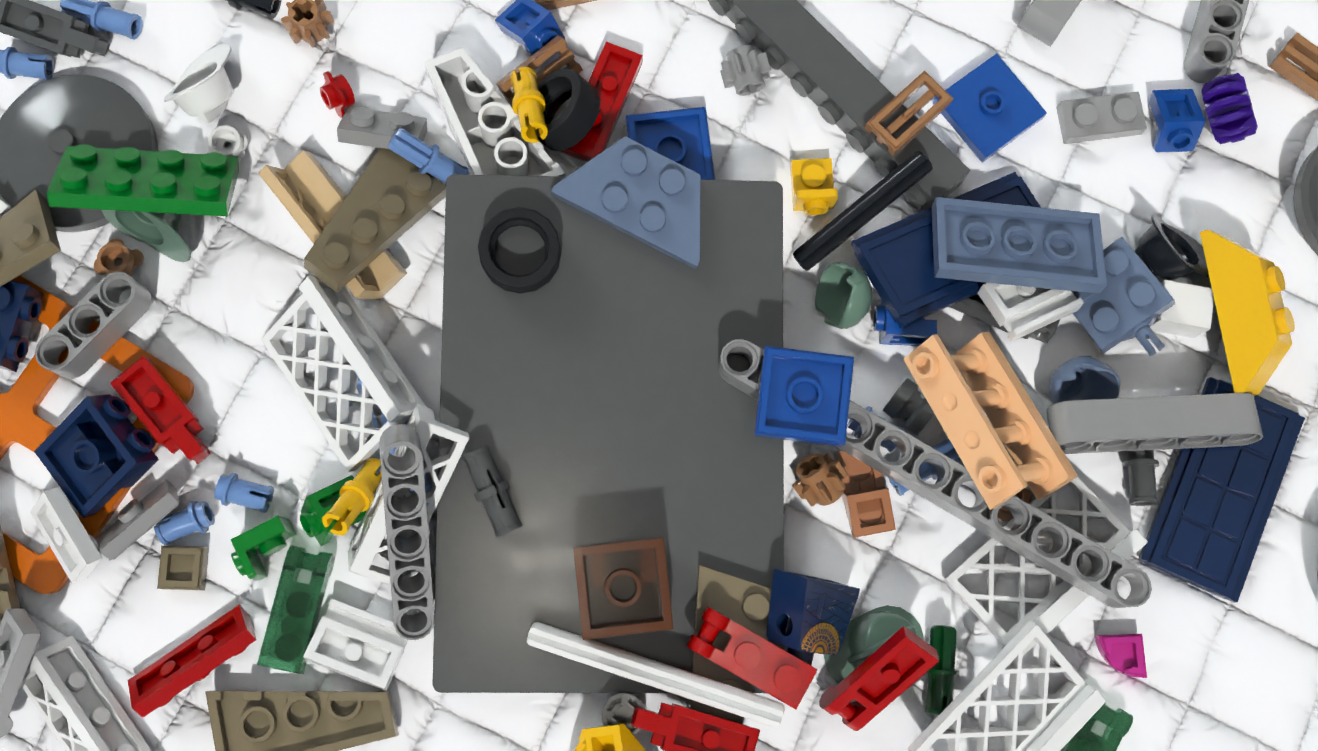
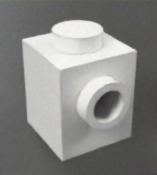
(1192, 310)

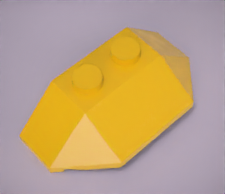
(1248, 310)

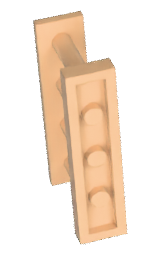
(1007, 406)

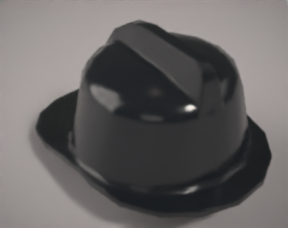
(1170, 251)

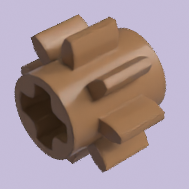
(307, 21)
(819, 479)

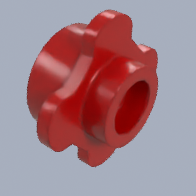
(336, 93)

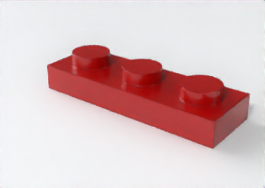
(613, 79)
(191, 661)

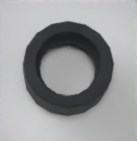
(578, 115)
(519, 217)

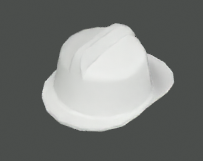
(204, 85)

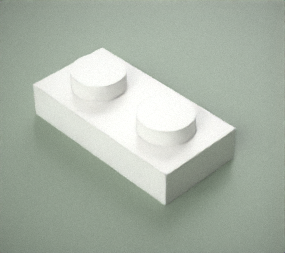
(65, 534)

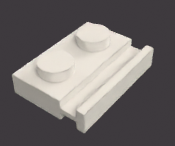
(1027, 308)
(356, 645)

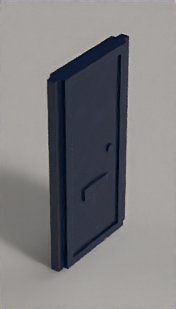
(902, 258)
(1221, 503)

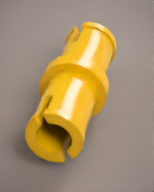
(528, 105)
(354, 498)

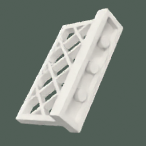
(358, 351)
(1061, 598)
(1055, 717)

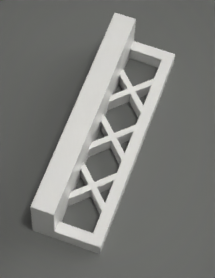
(372, 529)
(79, 693)

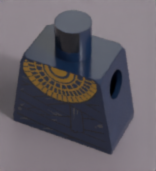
(809, 614)

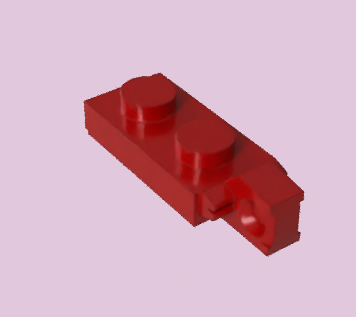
(161, 409)
(692, 730)

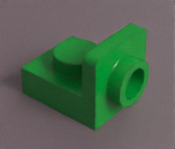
(315, 508)
(263, 539)

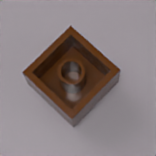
(623, 588)

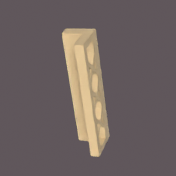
(312, 201)

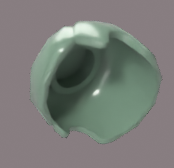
(843, 295)

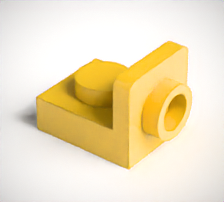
(812, 186)

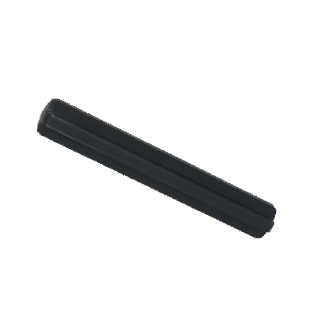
(863, 210)

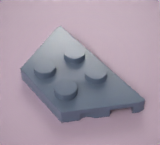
(641, 197)

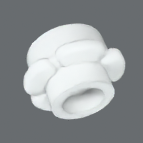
(227, 134)

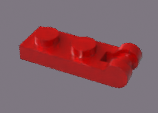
(753, 659)
(879, 679)

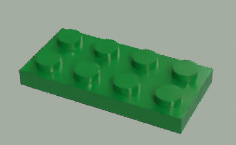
(144, 181)

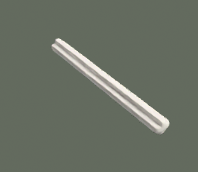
(656, 674)

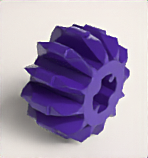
(1229, 108)

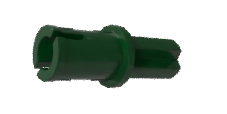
(941, 676)

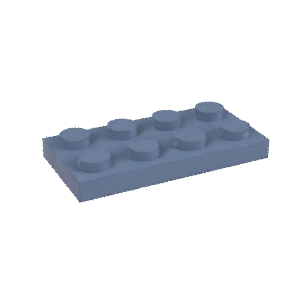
(1018, 245)

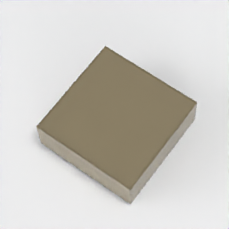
(183, 568)

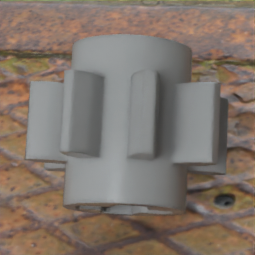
(745, 70)

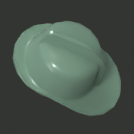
(154, 229)
(866, 635)

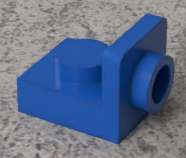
(529, 25)
(1177, 119)
(892, 334)

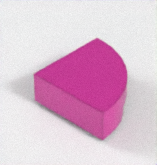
(1123, 653)

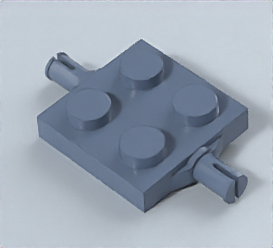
(1126, 304)

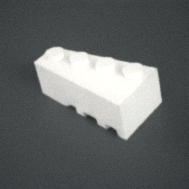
(483, 122)

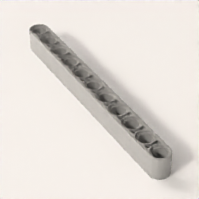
(1028, 520)

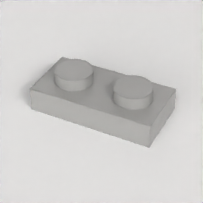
(1101, 117)
(376, 128)

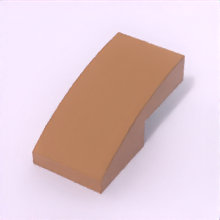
(865, 497)

